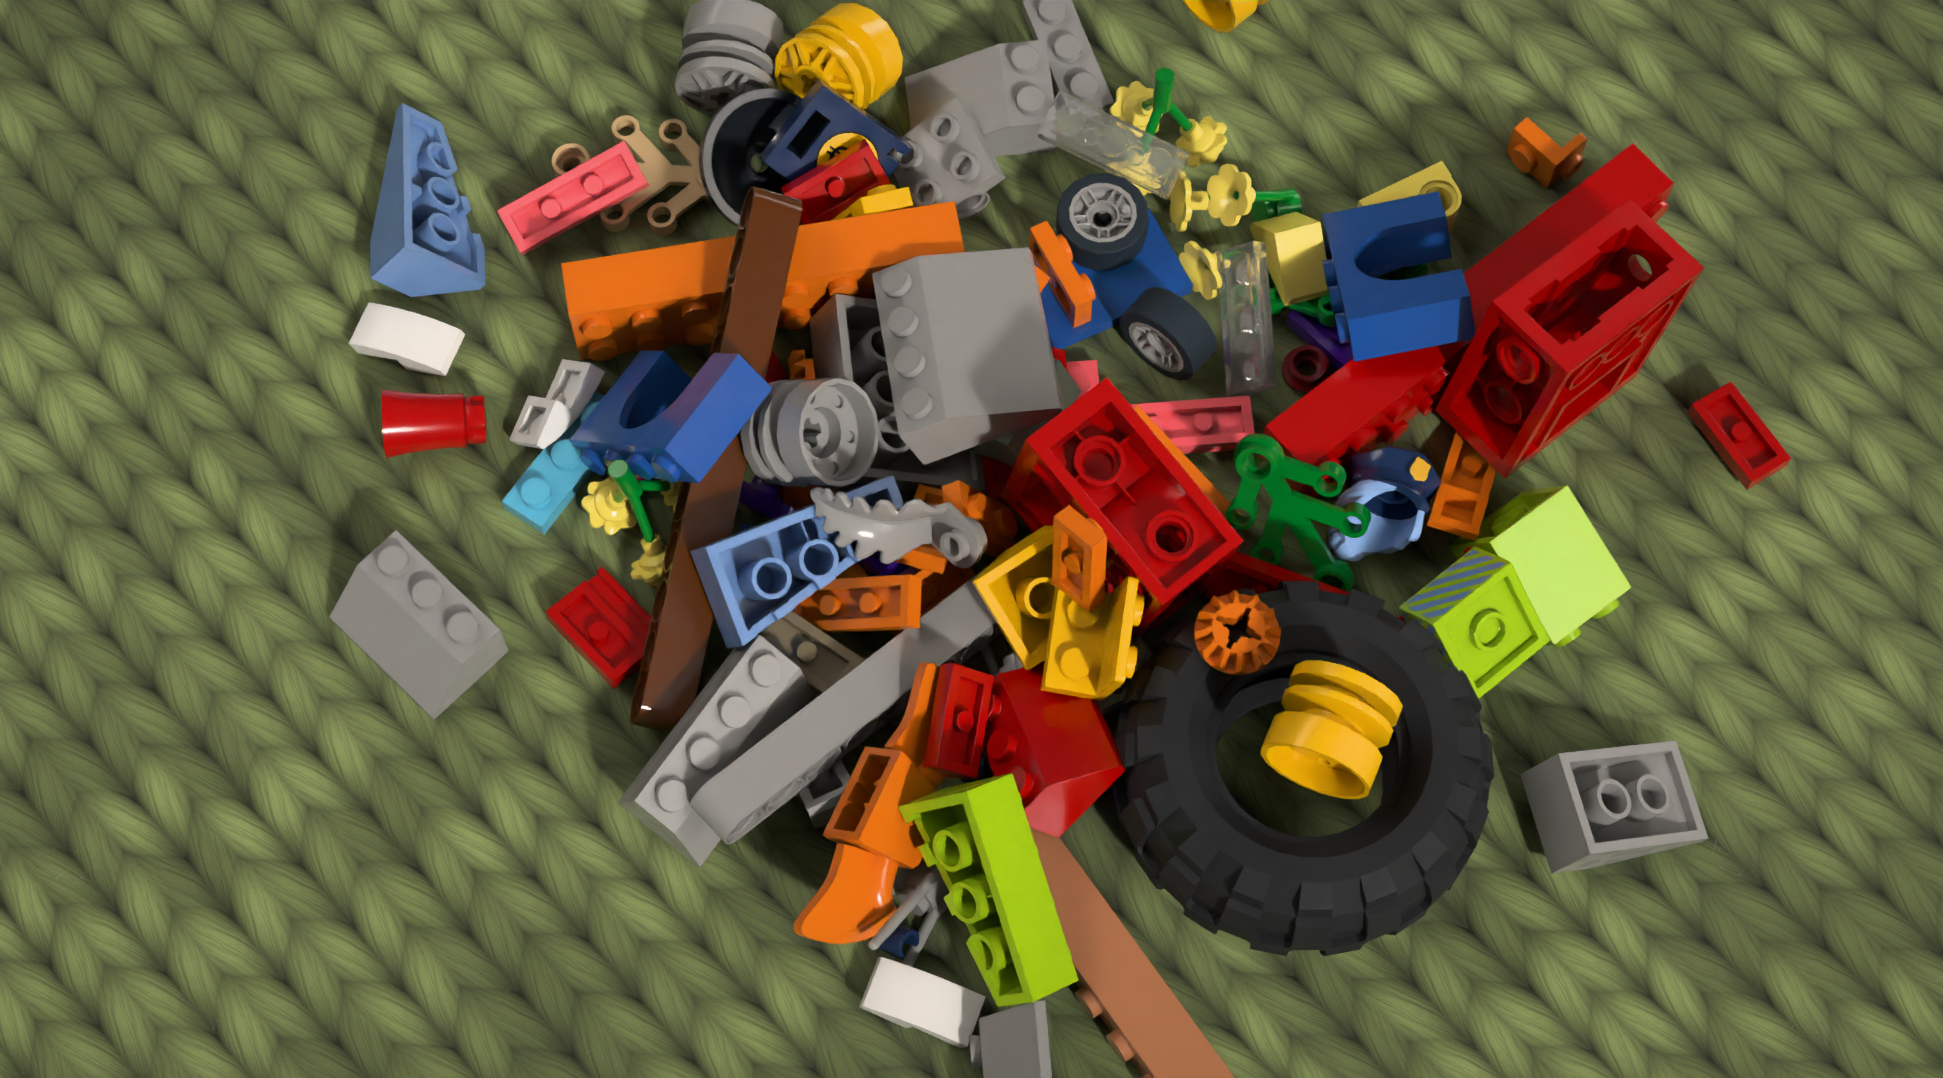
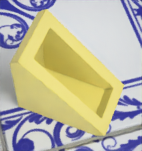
(1294, 255)

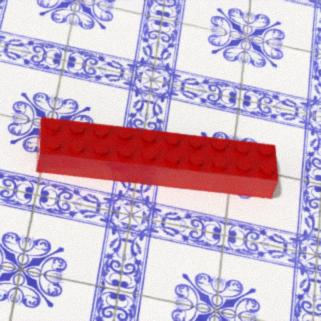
(1379, 395)

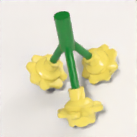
(1145, 107)
(615, 503)

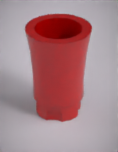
(431, 421)

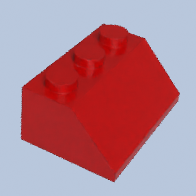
(1052, 747)

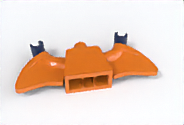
(873, 833)

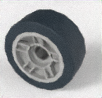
(1106, 200)
(1168, 333)

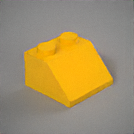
(1021, 594)

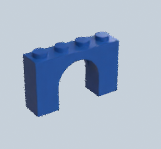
(1394, 314)
(668, 421)

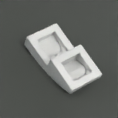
(410, 338)
(548, 418)
(922, 1001)

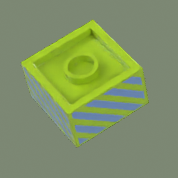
(1479, 618)

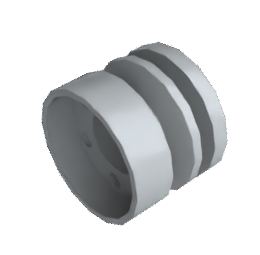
(726, 52)
(812, 434)

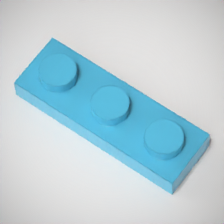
(551, 479)

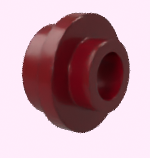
(1309, 357)

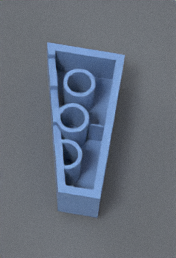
(776, 565)

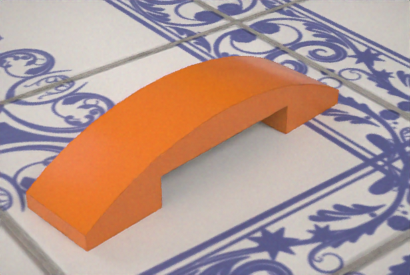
(1462, 491)

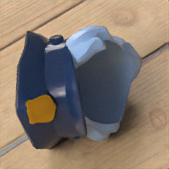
(1396, 491)

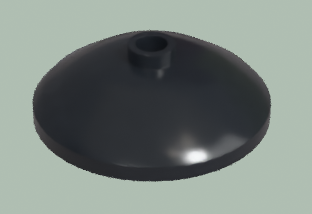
(737, 134)

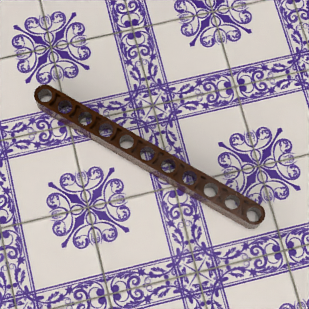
(708, 509)

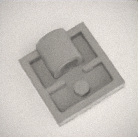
(949, 161)

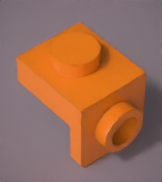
(1541, 156)

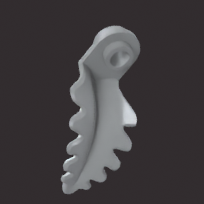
(900, 529)

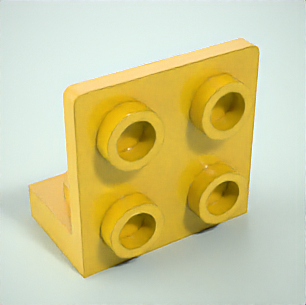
(1092, 651)

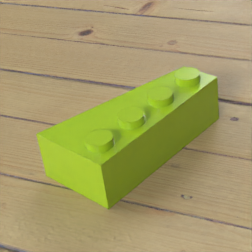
(995, 886)

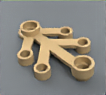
(655, 168)

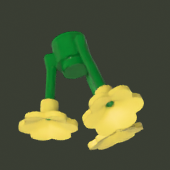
(1228, 199)

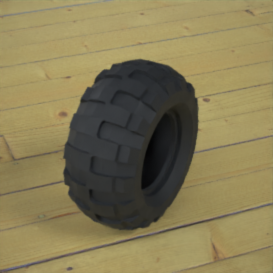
(1281, 886)

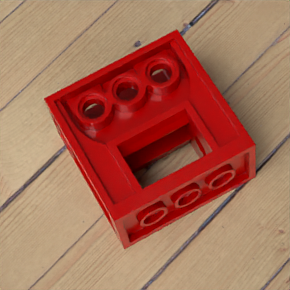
(1567, 337)
(1126, 480)

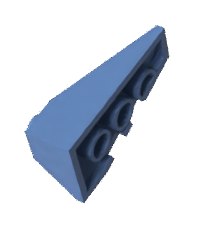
(420, 221)

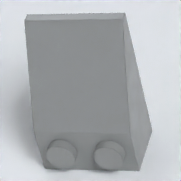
(1003, 87)
(1612, 805)

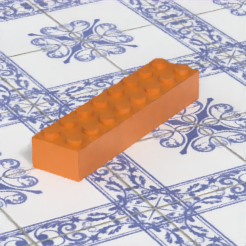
(677, 290)

